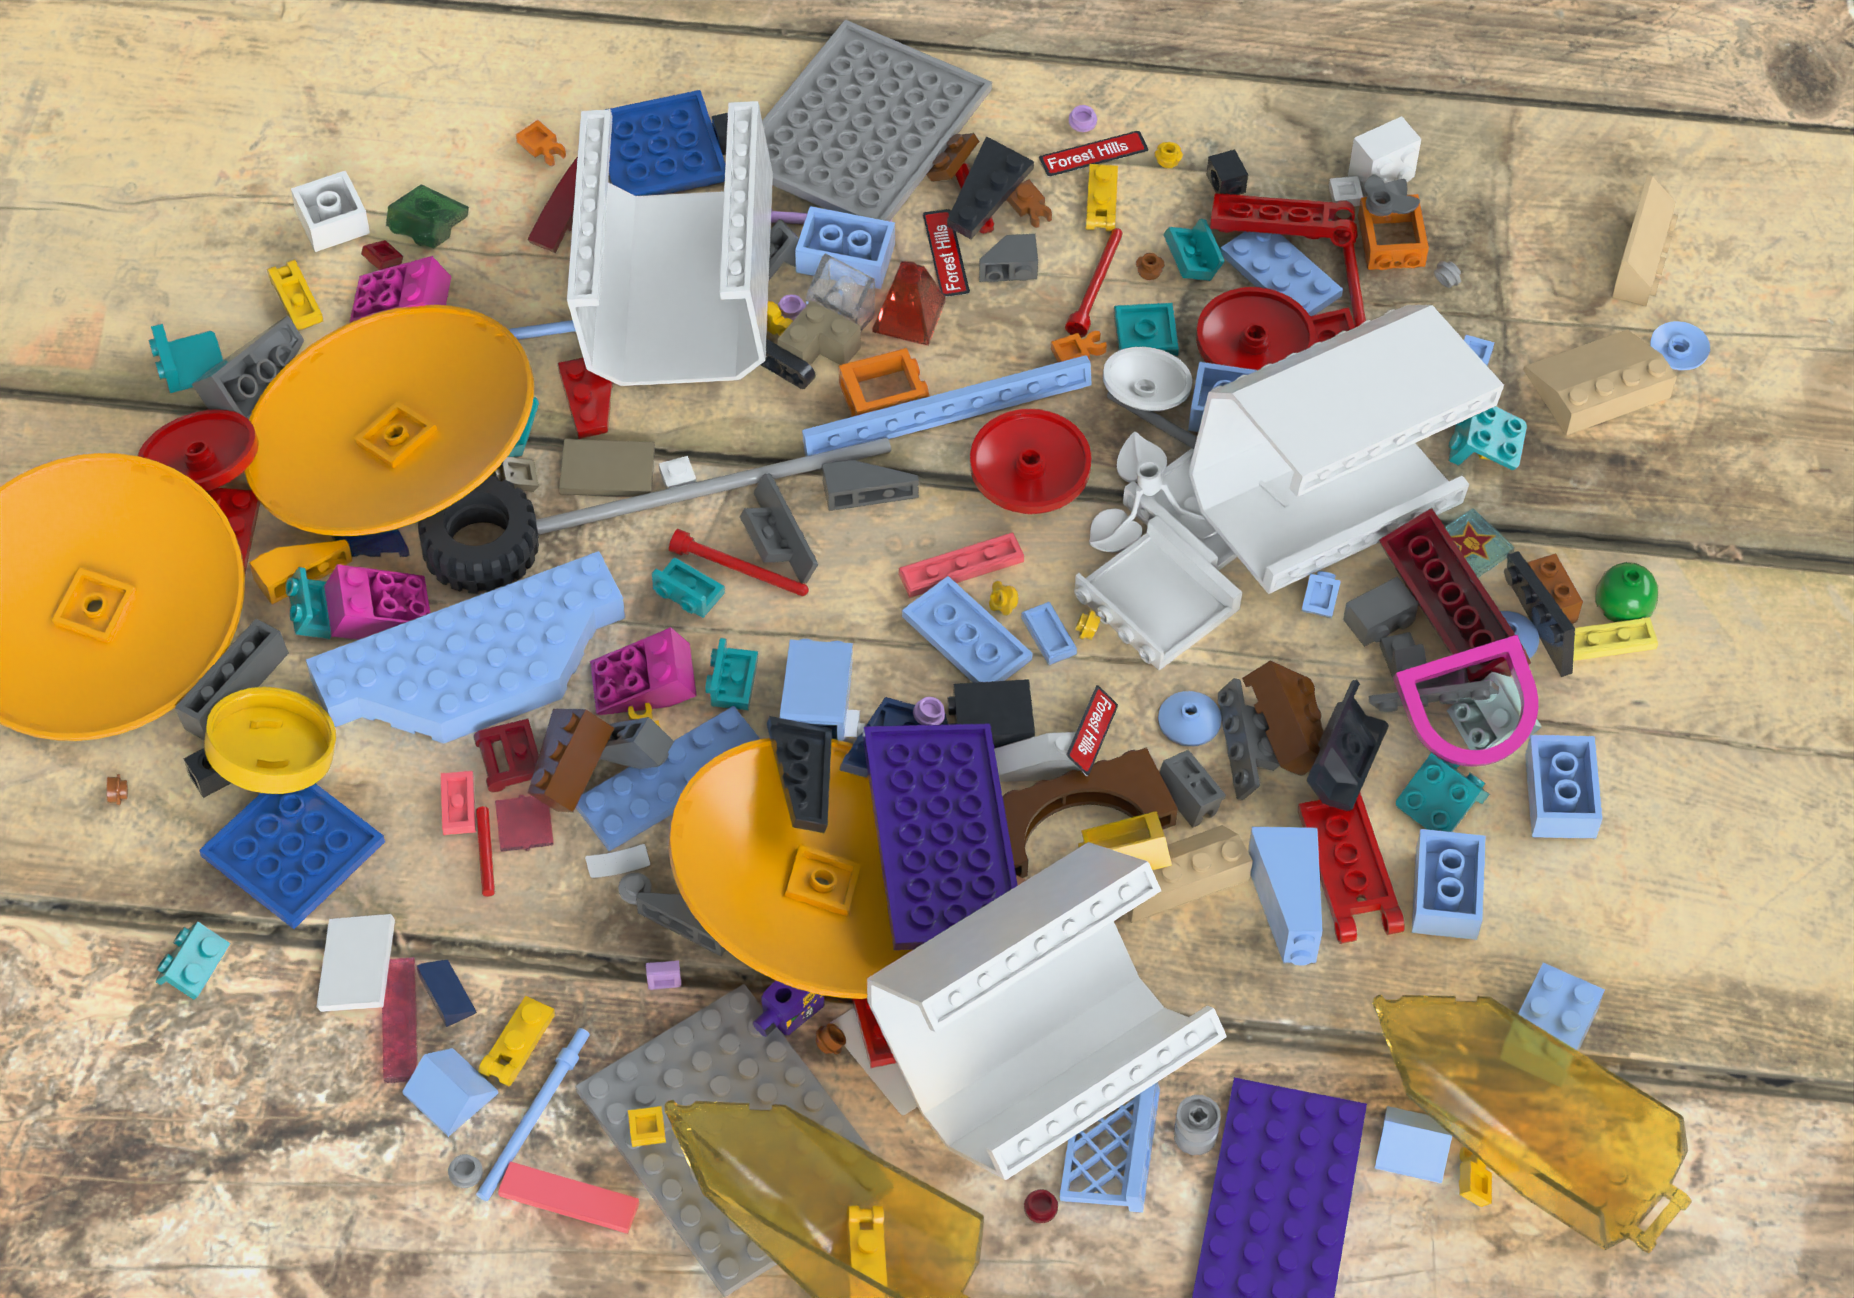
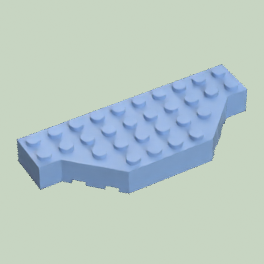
(473, 658)

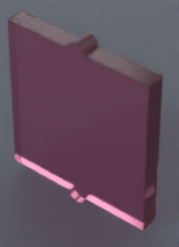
(523, 823)

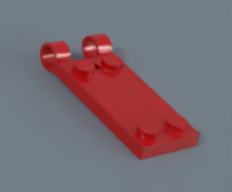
(1282, 217)
(1351, 867)

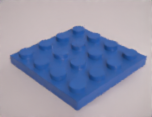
(664, 146)
(292, 850)

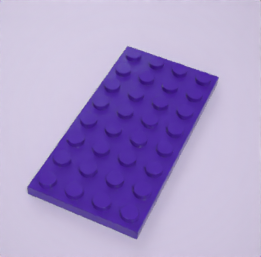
(937, 825)
(1280, 1194)

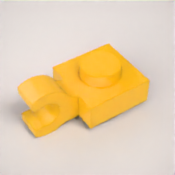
(1475, 1179)

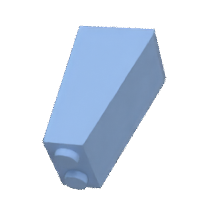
(818, 684)
(1289, 888)

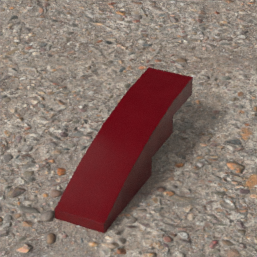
(557, 213)

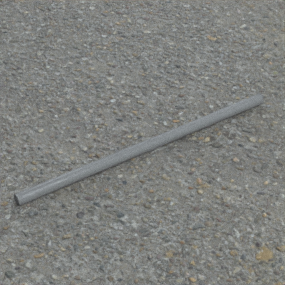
(710, 486)

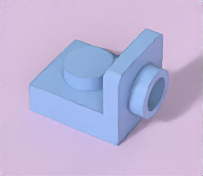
(1321, 594)

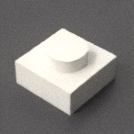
(1346, 190)
(677, 472)
(853, 727)

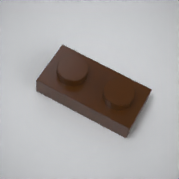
(953, 157)

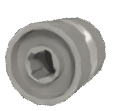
(1197, 1124)

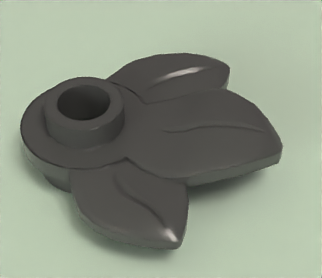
(1388, 197)

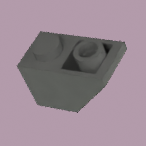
(1010, 259)

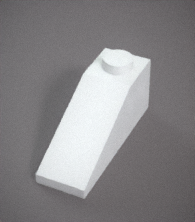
(1035, 758)

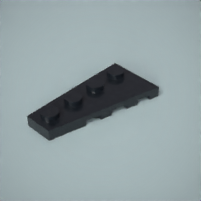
(1550, 621)
(804, 770)

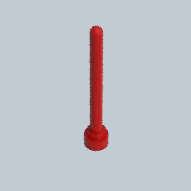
(1352, 275)
(1079, 321)
(682, 543)

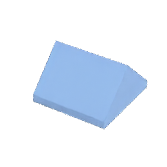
(448, 1089)
(1413, 1145)

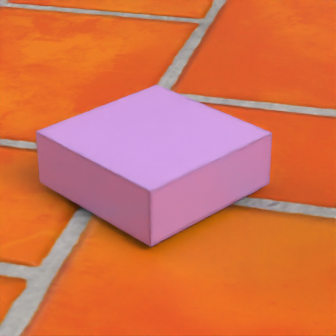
(663, 975)

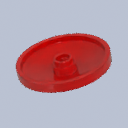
(1252, 328)
(205, 446)
(1030, 461)

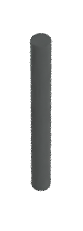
(1161, 423)

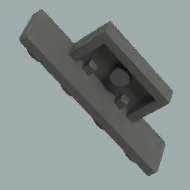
(777, 532)
(1444, 688)
(1245, 739)

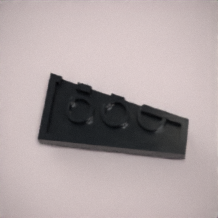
(988, 185)

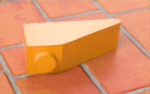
(275, 567)

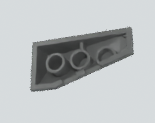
(246, 373)

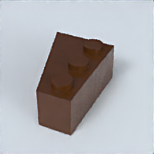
(1291, 714)
(568, 757)

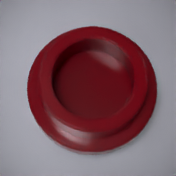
(1041, 1206)

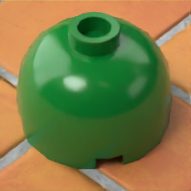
(1627, 592)

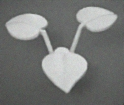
(1144, 464)

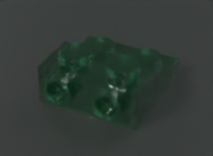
(425, 216)

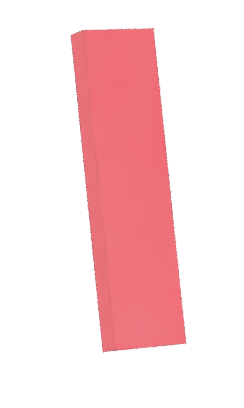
(962, 564)
(568, 1197)

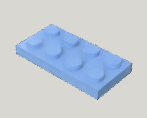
(1278, 265)
(966, 633)

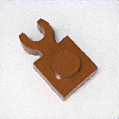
(1030, 201)

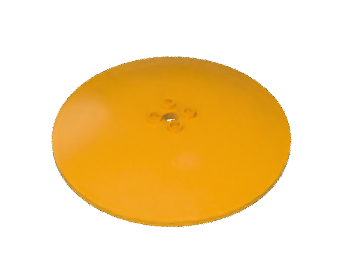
(433, 376)
(155, 559)
(756, 874)

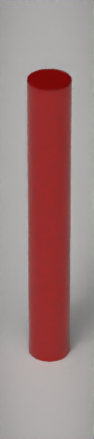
(485, 851)

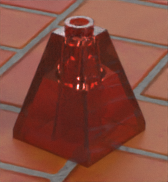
(910, 305)

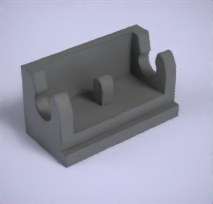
(1191, 787)

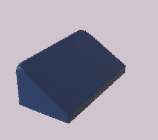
(445, 991)

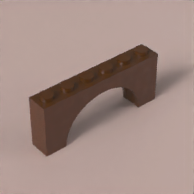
(1123, 783)

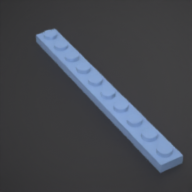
(950, 406)

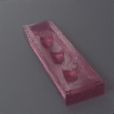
(400, 1021)

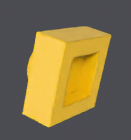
(646, 1126)

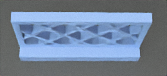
(1135, 1165)

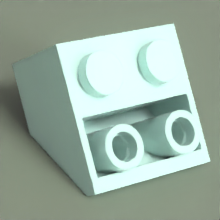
(1490, 720)

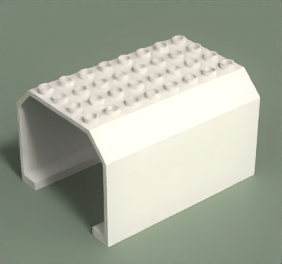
(672, 279)
(1336, 443)
(1034, 1014)

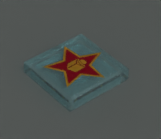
(1479, 542)

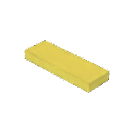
(1614, 638)

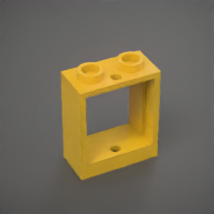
(1134, 836)

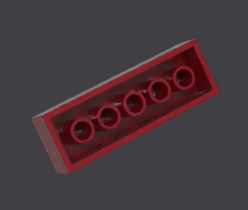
(1448, 590)

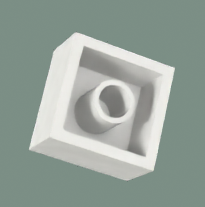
(1385, 151)
(330, 211)

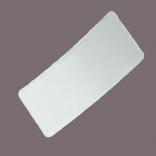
(618, 862)

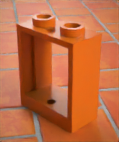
(1386, 256)
(875, 367)

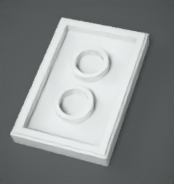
(355, 963)

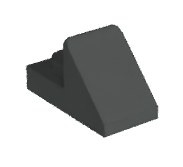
(782, 247)
(1401, 651)

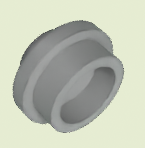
(1447, 274)
(631, 886)
(465, 1171)

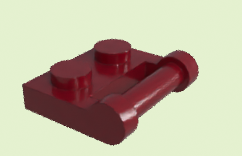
(519, 752)

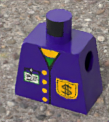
(786, 1008)

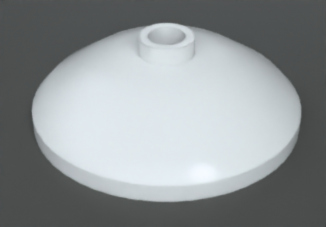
(1147, 378)

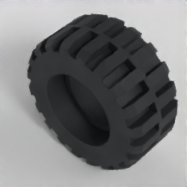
(488, 564)

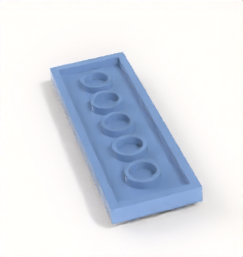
(646, 796)

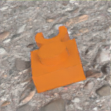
(540, 140)
(1073, 346)

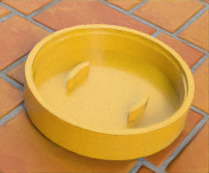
(270, 740)

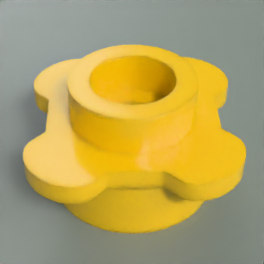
(1003, 598)

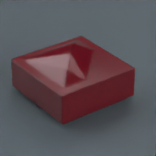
(382, 255)

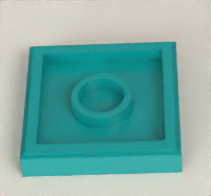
(1146, 327)

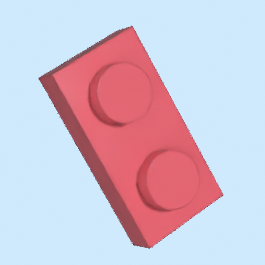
(458, 802)

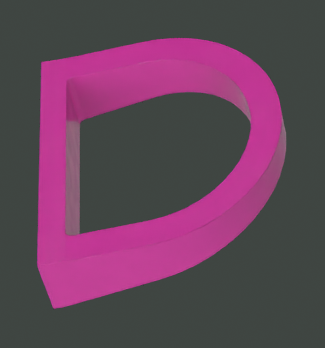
(1512, 651)

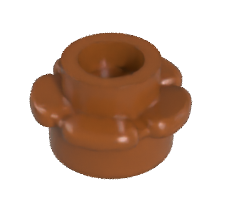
(1149, 271)
(116, 789)
(830, 1039)

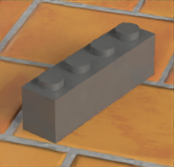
(239, 668)

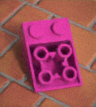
(403, 285)
(372, 600)
(647, 671)

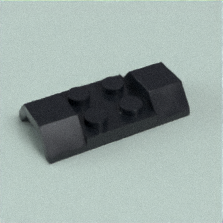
(1346, 752)

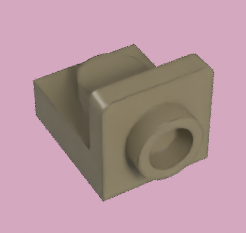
(518, 471)

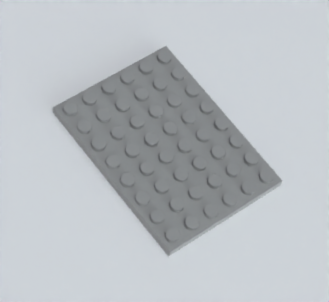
(867, 122)
(710, 1059)

